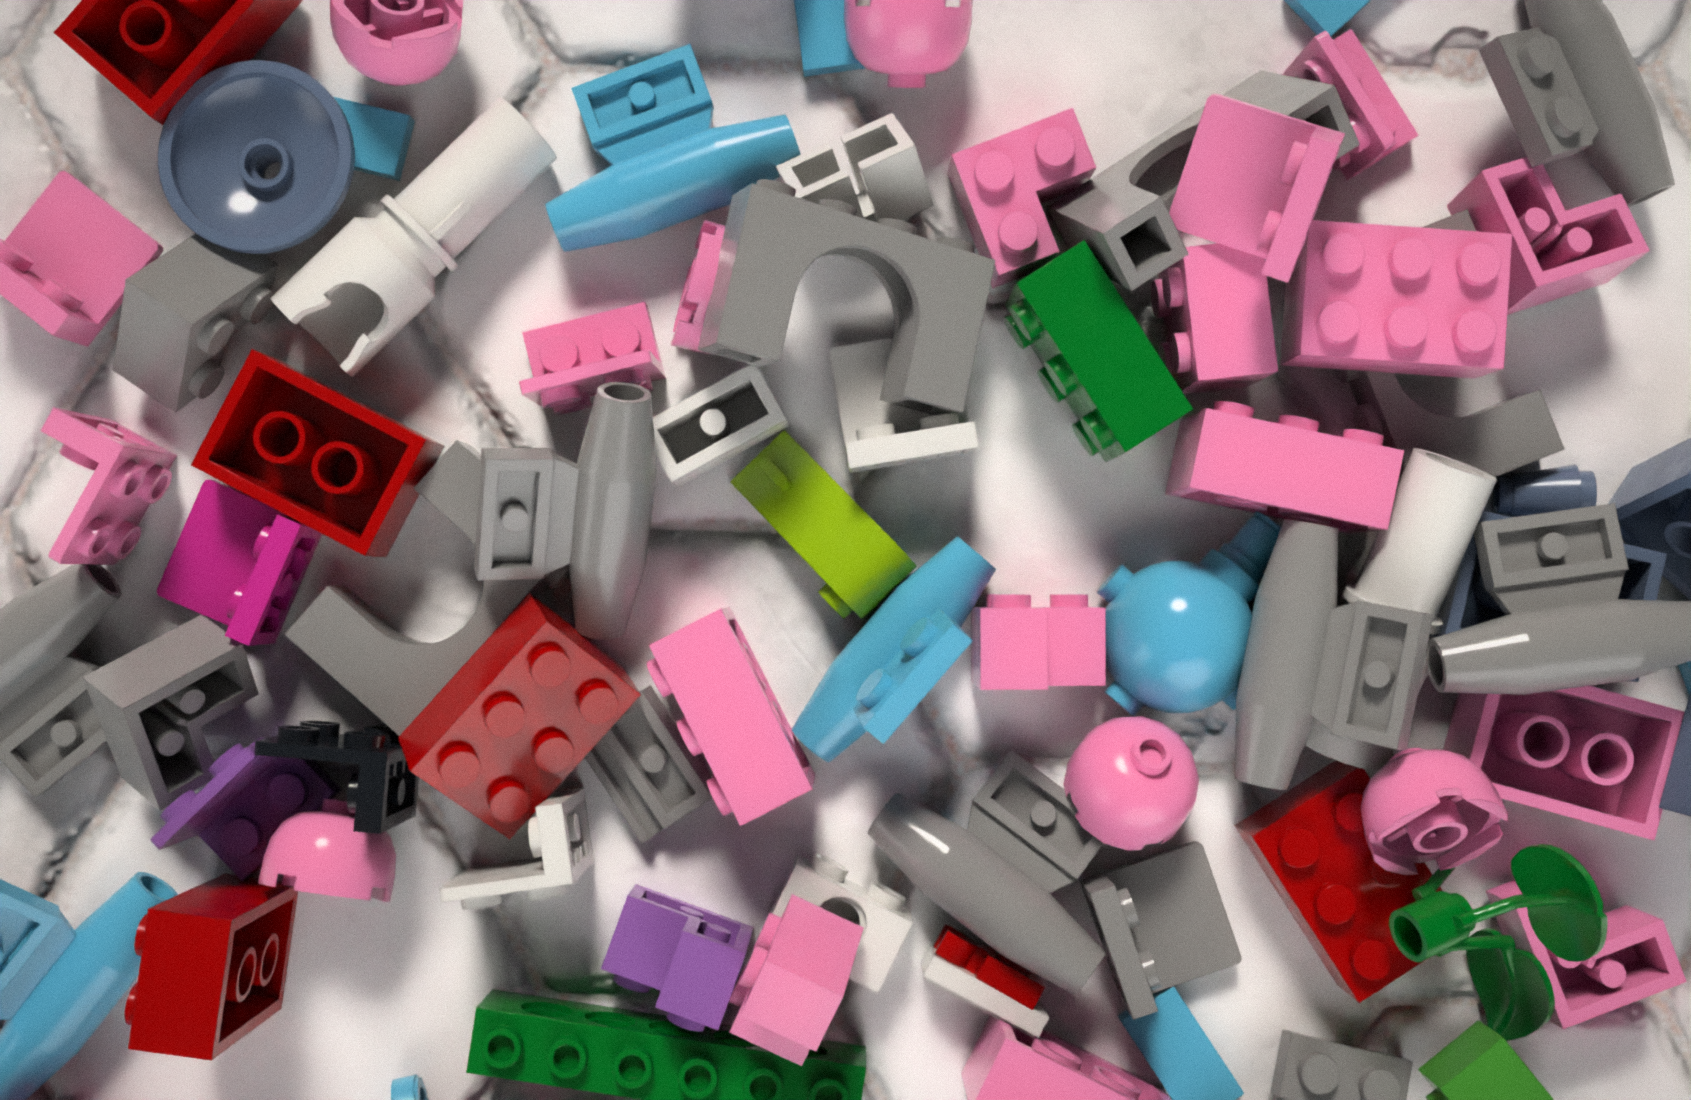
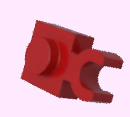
(989, 966)

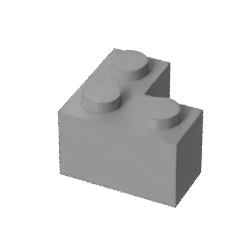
(183, 315)
(159, 701)

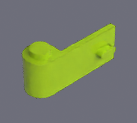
(824, 526)

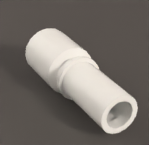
(386, 266)
(1414, 564)

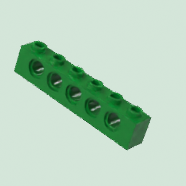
(646, 1055)

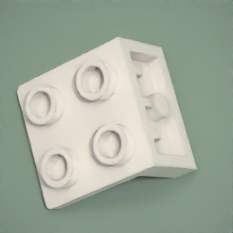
(882, 432)
(563, 852)

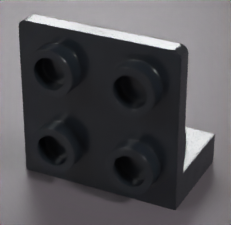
(383, 789)

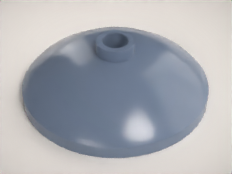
(229, 134)

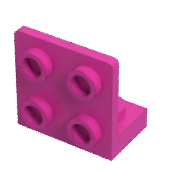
(239, 563)

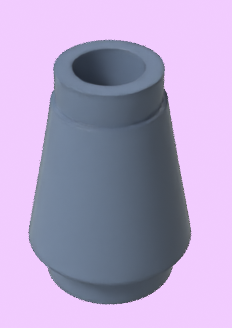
(1544, 491)

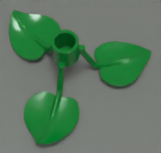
(1510, 981)

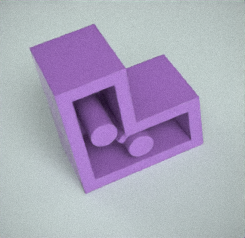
(679, 951)

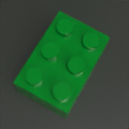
(1093, 354)

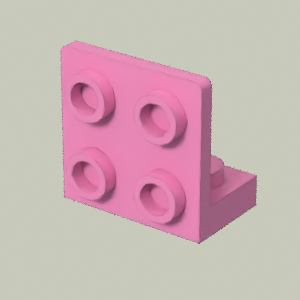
(1367, 99)
(1254, 181)
(72, 260)
(585, 352)
(125, 482)

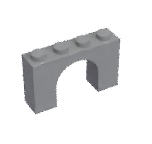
(1128, 205)
(932, 285)
(1489, 439)
(377, 662)

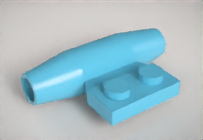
(662, 153)
(896, 654)
(62, 979)

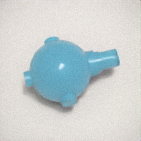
(1185, 625)

